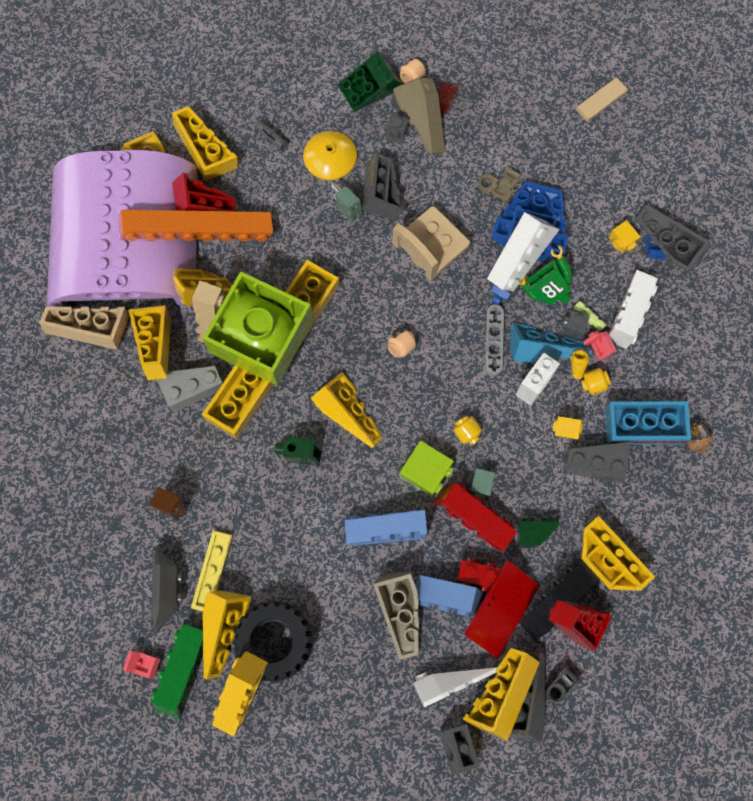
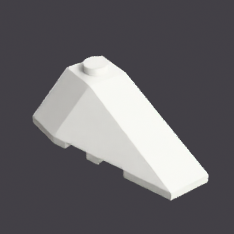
(440, 685)

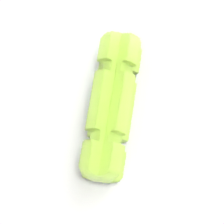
(598, 324)

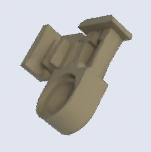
(503, 187)

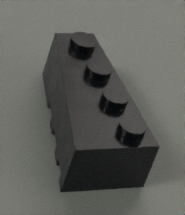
(567, 589)

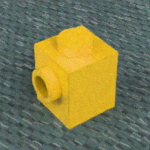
(624, 237)
(568, 427)

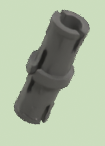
(271, 135)

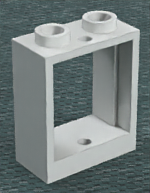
(537, 379)

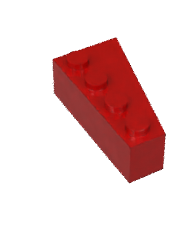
(475, 515)
(580, 623)

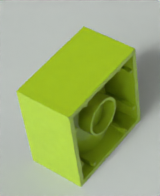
(258, 328)

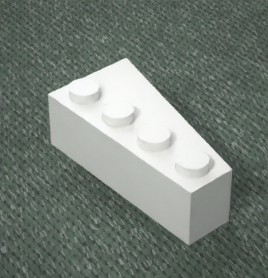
(521, 251)
(632, 309)

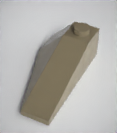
(422, 105)
(399, 604)

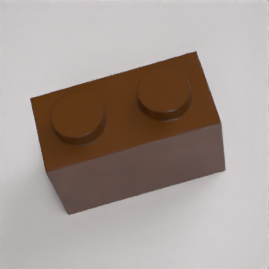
(168, 504)

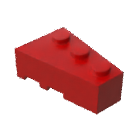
(196, 197)

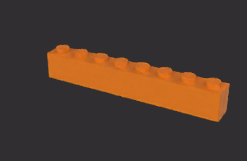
(194, 225)

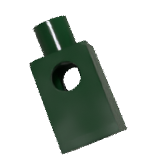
(300, 451)

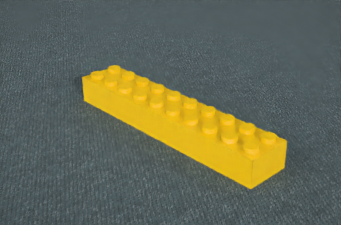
(244, 391)

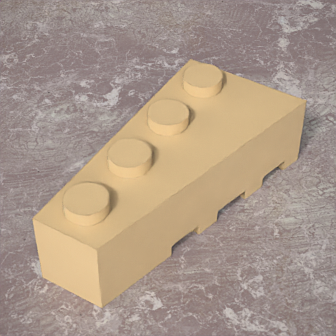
(206, 304)
(92, 326)

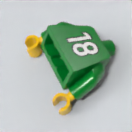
(551, 281)

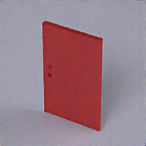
(501, 609)

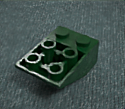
(369, 82)

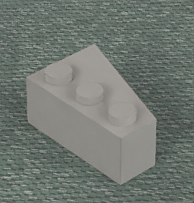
(189, 386)

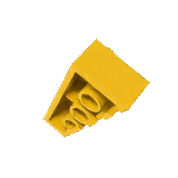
(504, 695)

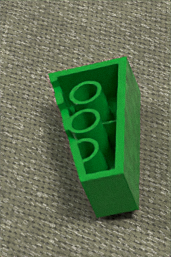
(178, 672)

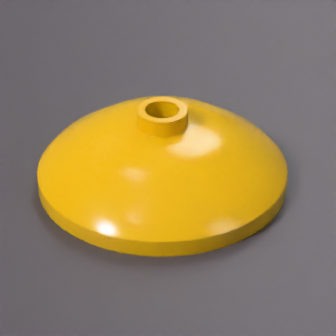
(333, 163)

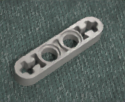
(494, 340)

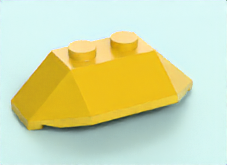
(188, 279)
(612, 559)

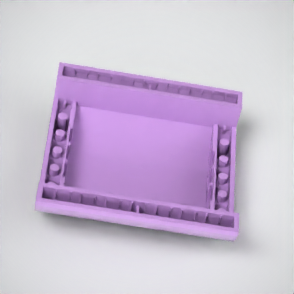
(85, 240)

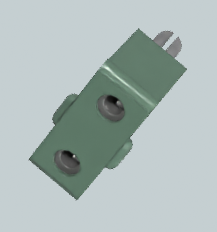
(347, 202)

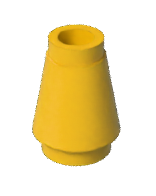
(579, 363)

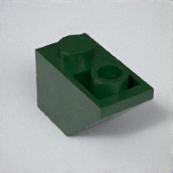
(533, 533)

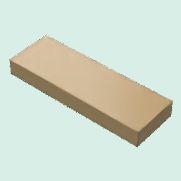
(601, 99)

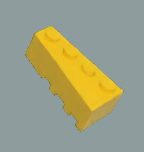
(204, 147)
(152, 337)
(238, 693)

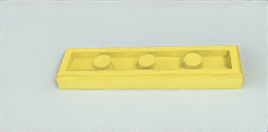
(212, 567)

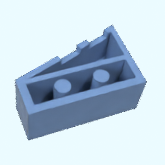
(449, 596)

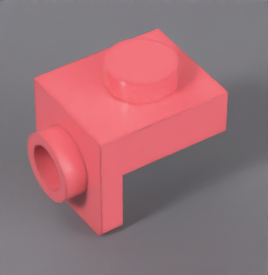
(601, 344)
(141, 664)

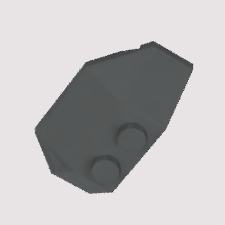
(165, 589)

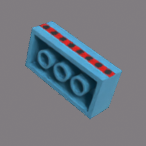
(648, 423)

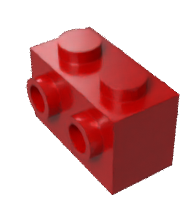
(477, 575)

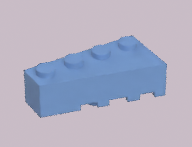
(386, 528)

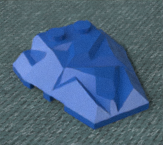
(537, 201)

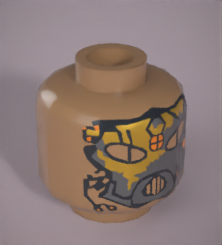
(700, 438)

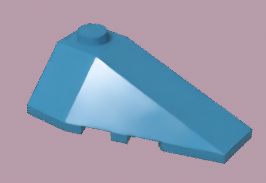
(529, 345)

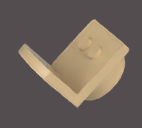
(431, 241)

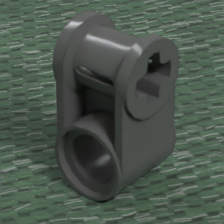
(564, 682)

